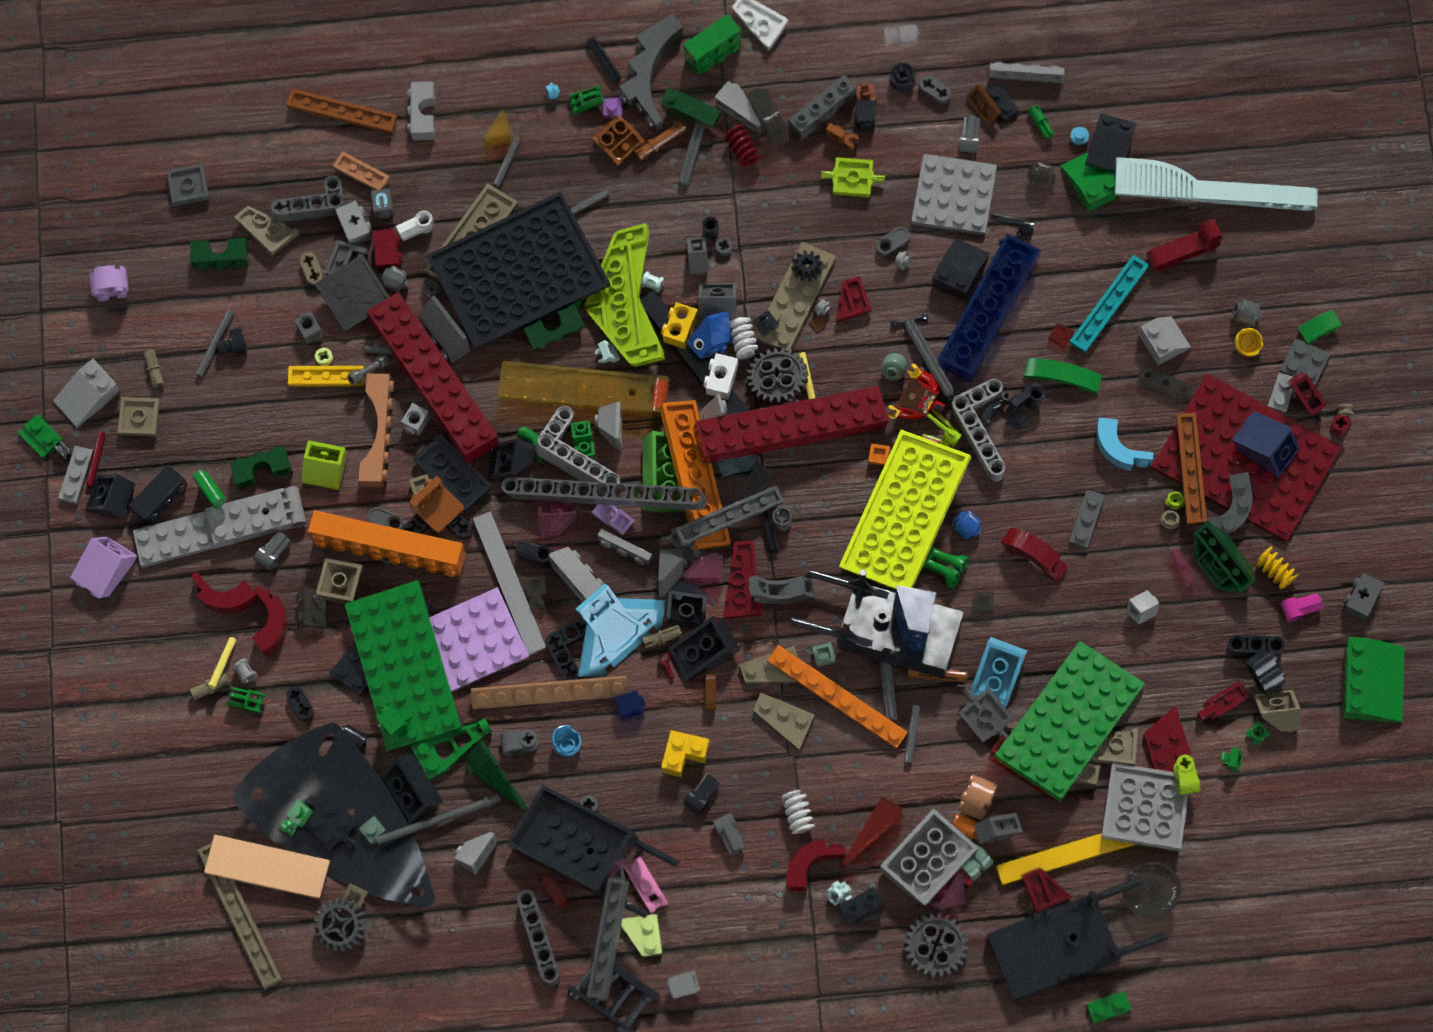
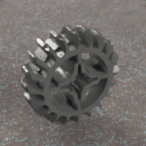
(324, 932)

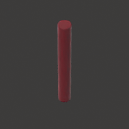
(95, 459)

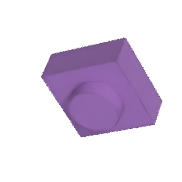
(612, 107)

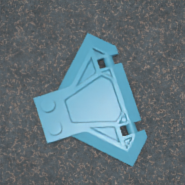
(614, 628)

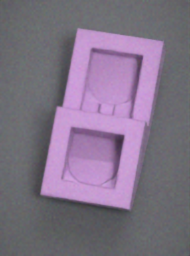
(613, 517)

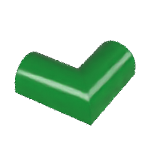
(209, 489)

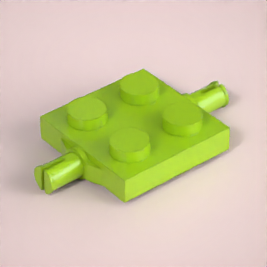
(853, 177)

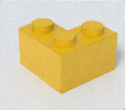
(683, 747)

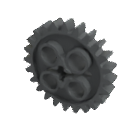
(778, 390)
(919, 939)

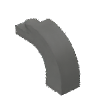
(782, 591)

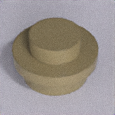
(1170, 519)

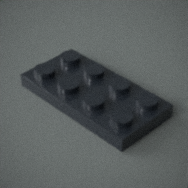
(458, 478)

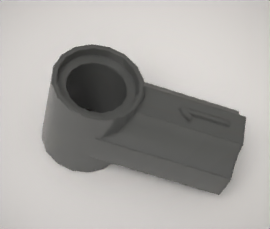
(969, 137)
(269, 555)
(727, 829)

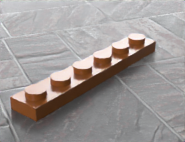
(341, 111)
(1191, 469)

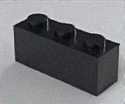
(158, 495)

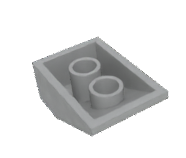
(86, 393)

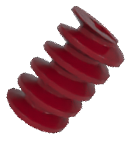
(740, 147)

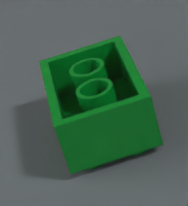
(712, 45)

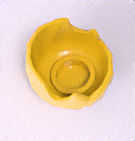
(1248, 342)

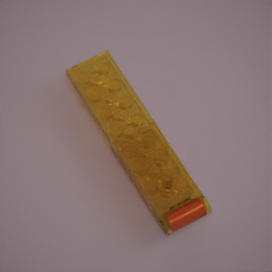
(583, 387)

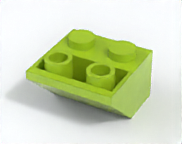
(323, 465)

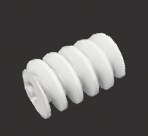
(741, 337)
(796, 812)

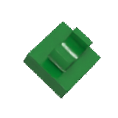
(1233, 760)

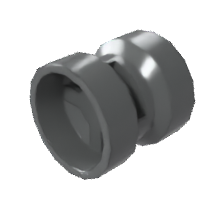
(782, 514)

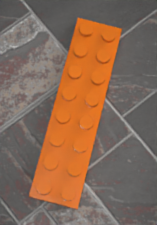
(690, 473)

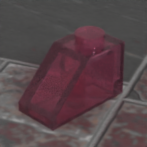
(706, 570)

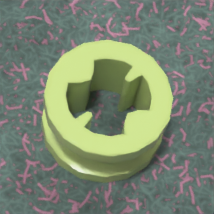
(322, 351)

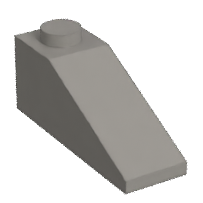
(734, 102)

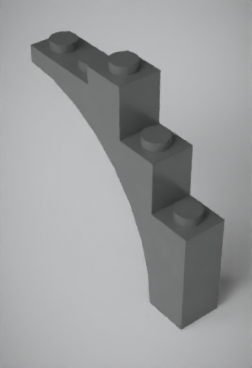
(651, 45)

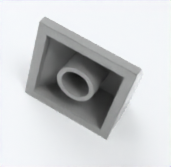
(610, 424)
(475, 852)

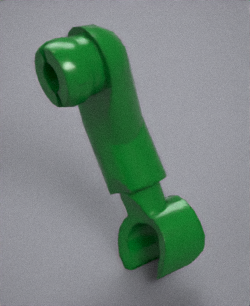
(530, 436)

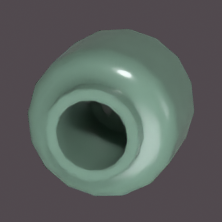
(894, 367)

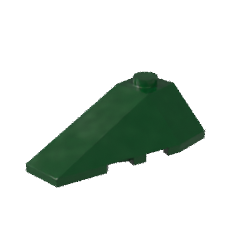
(486, 769)

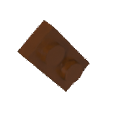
(983, 104)

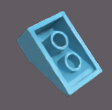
(999, 669)

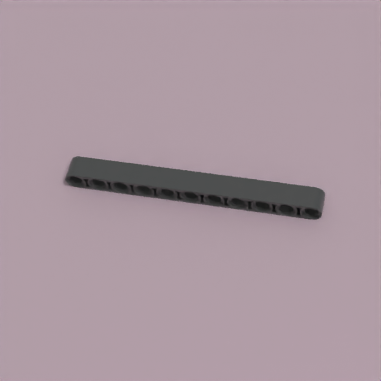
(611, 497)

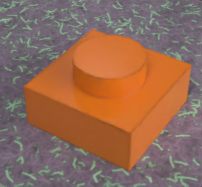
(878, 454)

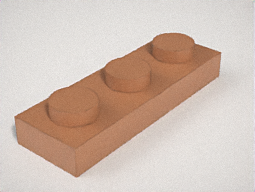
(361, 172)

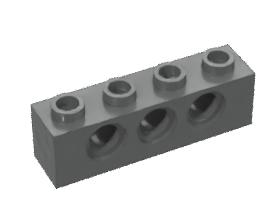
(822, 107)

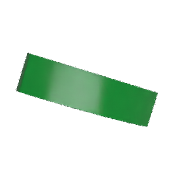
(1063, 373)

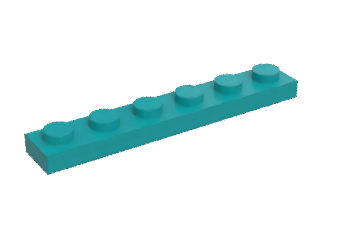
(1109, 304)

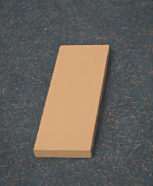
(267, 867)

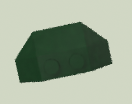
(1221, 559)

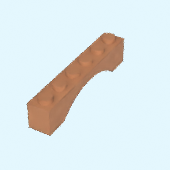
(372, 467)

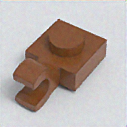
(838, 135)

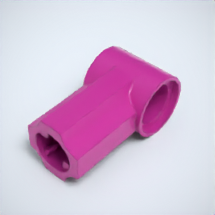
(1297, 608)

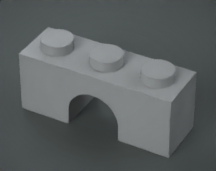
(421, 96)

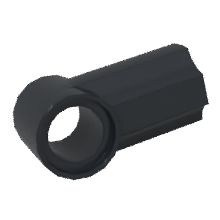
(533, 552)
(699, 797)

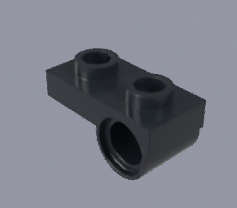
(1026, 398)

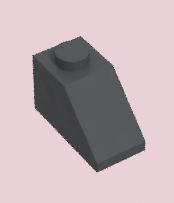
(697, 256)

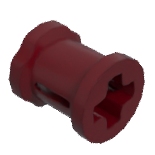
(1334, 428)

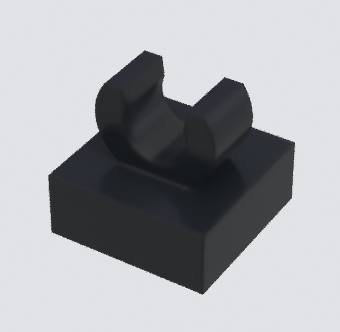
(765, 323)

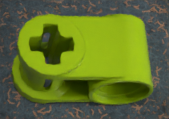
(1186, 779)

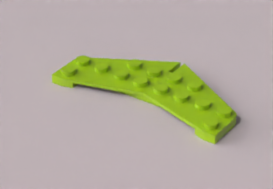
(618, 307)

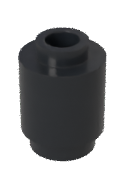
(355, 736)

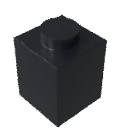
(865, 114)

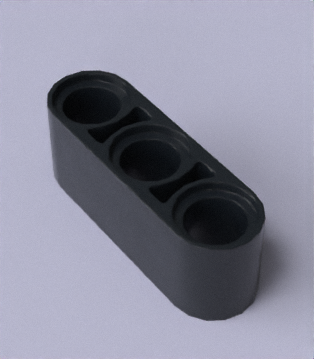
(1245, 643)

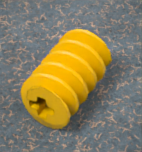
(1276, 569)

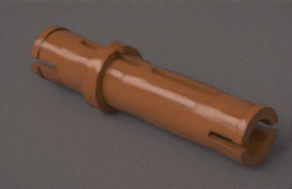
(653, 145)
(951, 675)

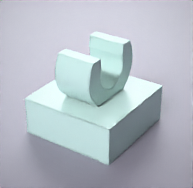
(608, 352)

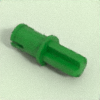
(1041, 121)

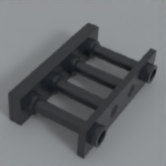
(631, 984)

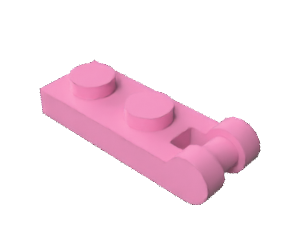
(645, 884)

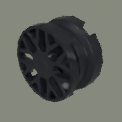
(903, 77)

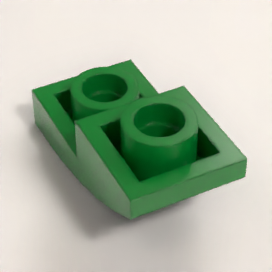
(1320, 325)
(583, 438)

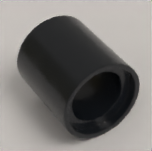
(710, 221)

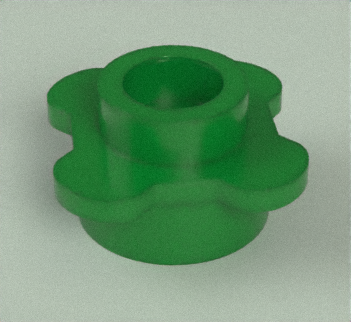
(1263, 733)

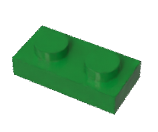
(1108, 1007)

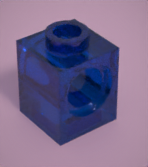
(630, 704)

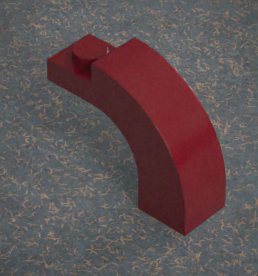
(1032, 548)
(224, 602)
(275, 629)
(806, 858)

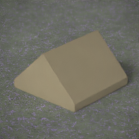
(339, 581)

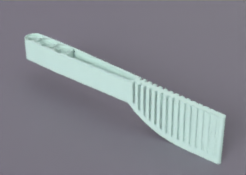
(1167, 181)

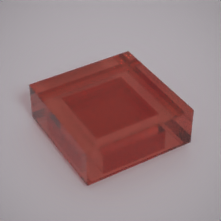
(1061, 335)

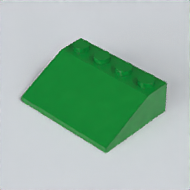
(1373, 680)

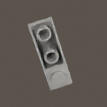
(714, 408)

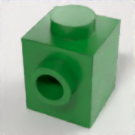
(391, 720)

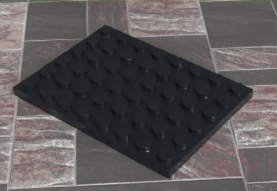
(518, 270)

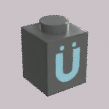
(382, 203)

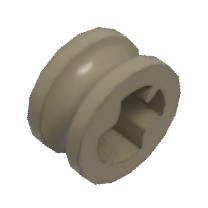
(1345, 409)

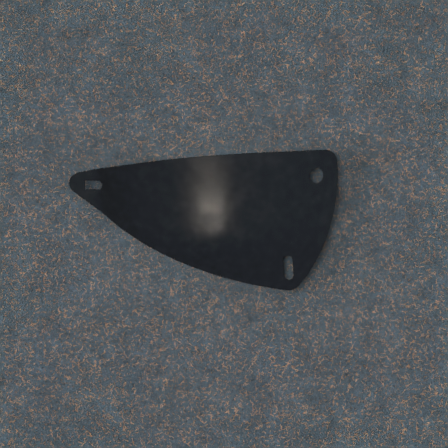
(300, 772)

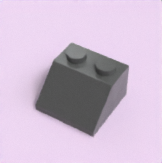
(717, 298)

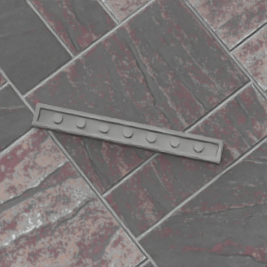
(509, 583)

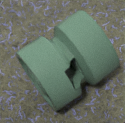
(978, 861)

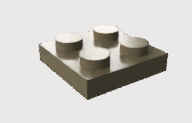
(138, 416)

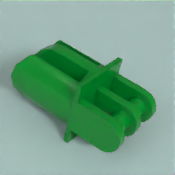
(588, 99)
(238, 696)

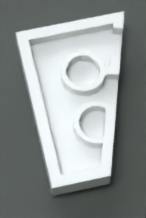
(760, 20)

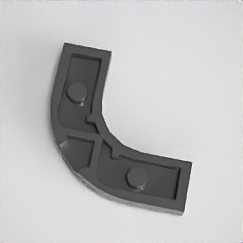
(1240, 506)

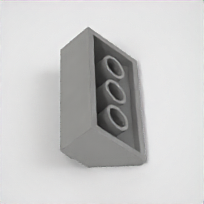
(574, 573)

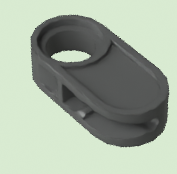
(896, 239)
(383, 517)

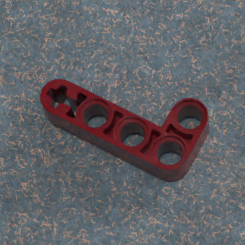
(1186, 247)

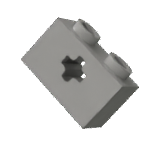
(347, 216)

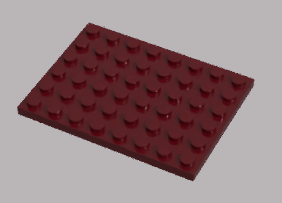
(1275, 500)

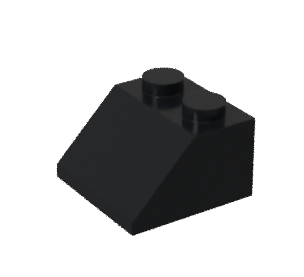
(110, 496)

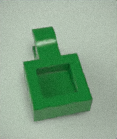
(297, 816)

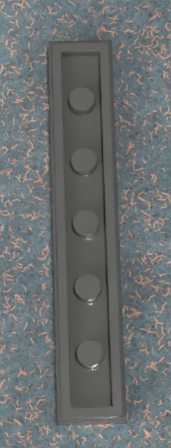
(729, 516)
(607, 938)

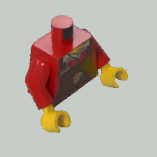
(918, 397)

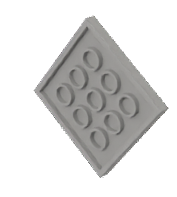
(954, 194)
(1144, 807)

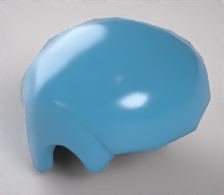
(566, 741)

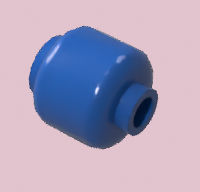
(967, 524)

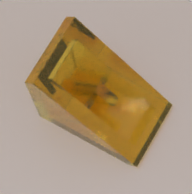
(499, 132)

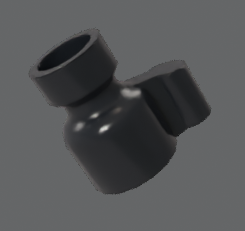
(235, 342)

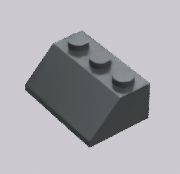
(443, 330)

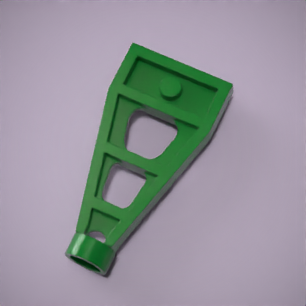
(429, 758)

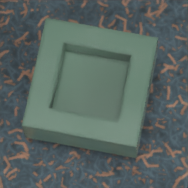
(823, 654)
(373, 829)

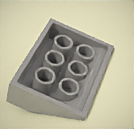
(928, 857)

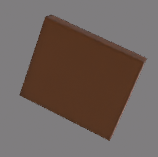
(817, 324)

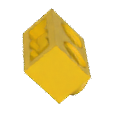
(684, 326)

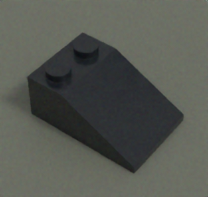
(1110, 141)
(959, 269)
(704, 648)

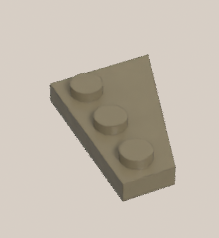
(264, 230)
(761, 672)
(784, 718)
(1118, 748)

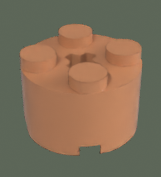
(978, 797)

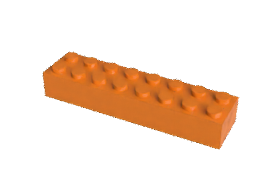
(387, 542)

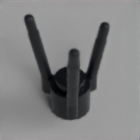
(1024, 227)

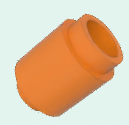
(965, 826)

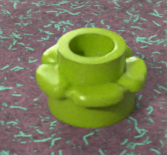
(1175, 496)

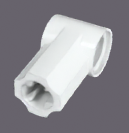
(414, 227)

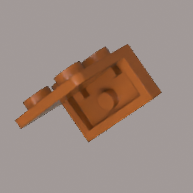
(436, 504)

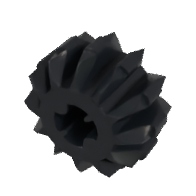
(807, 259)

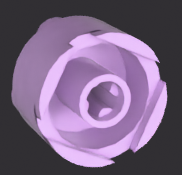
(108, 282)

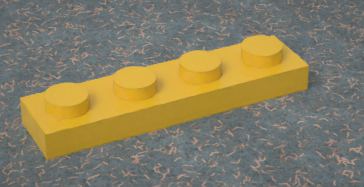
(321, 375)

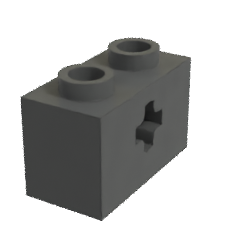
(1360, 607)

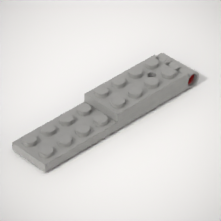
(220, 527)

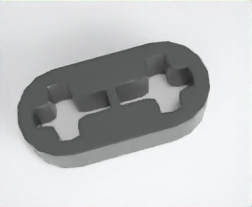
(933, 91)

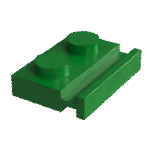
(40, 436)

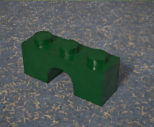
(235, 255)
(568, 321)
(246, 468)

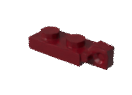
(1223, 702)

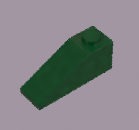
(688, 108)

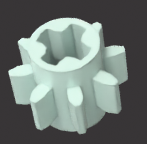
(839, 893)

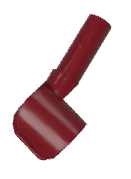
(666, 664)

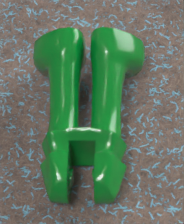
(951, 575)

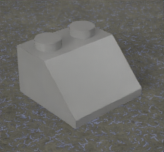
(1163, 339)

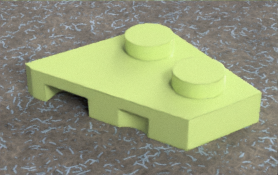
(644, 934)

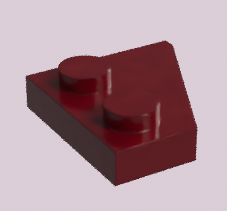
(1042, 889)

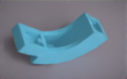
(1115, 451)

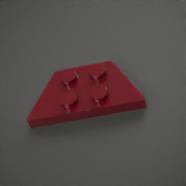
(1166, 741)

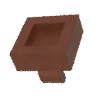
(866, 92)

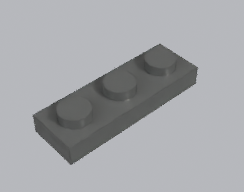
(1086, 519)

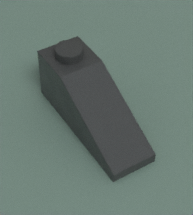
(670, 568)

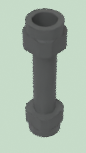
(380, 363)

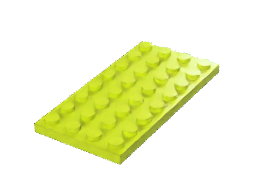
(905, 511)

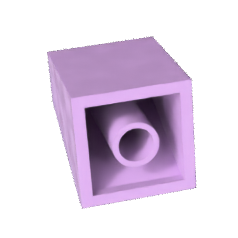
(102, 566)

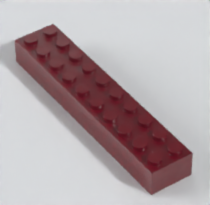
(432, 378)
(790, 425)

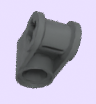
(516, 742)

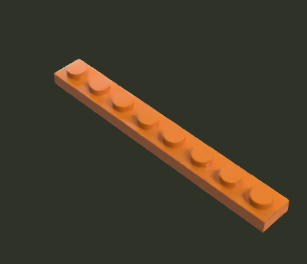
(837, 696)

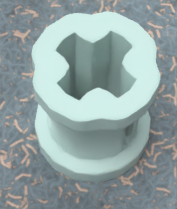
(655, 284)

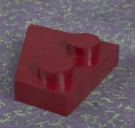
(852, 300)

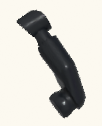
(989, 409)

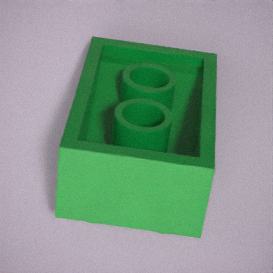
(1091, 184)

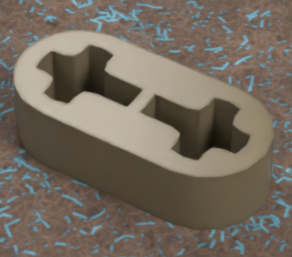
(308, 271)

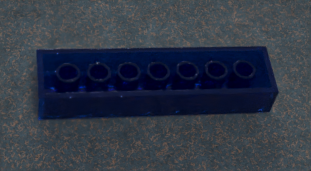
(989, 307)

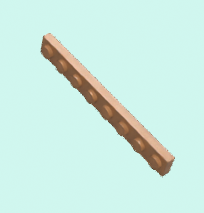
(548, 692)

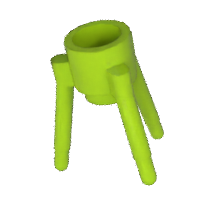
(951, 435)

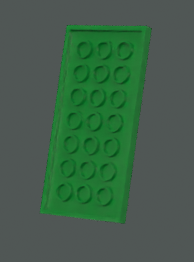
(403, 663)
(1069, 721)

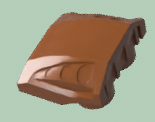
(618, 139)

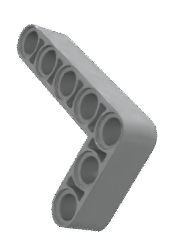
(977, 428)
(571, 455)

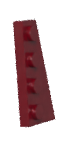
(738, 598)

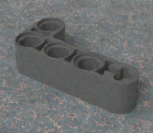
(307, 203)

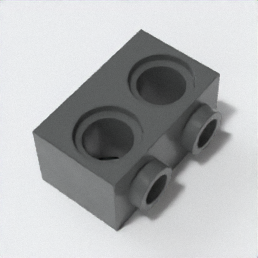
(998, 828)

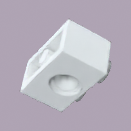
(726, 366)

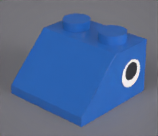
(711, 336)

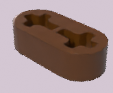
(710, 691)

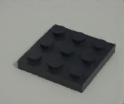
(352, 292)

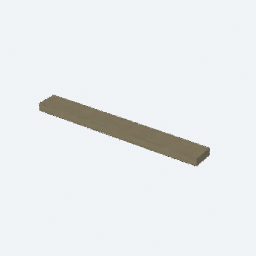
(244, 926)

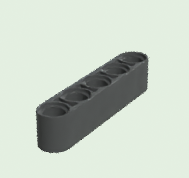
(540, 947)

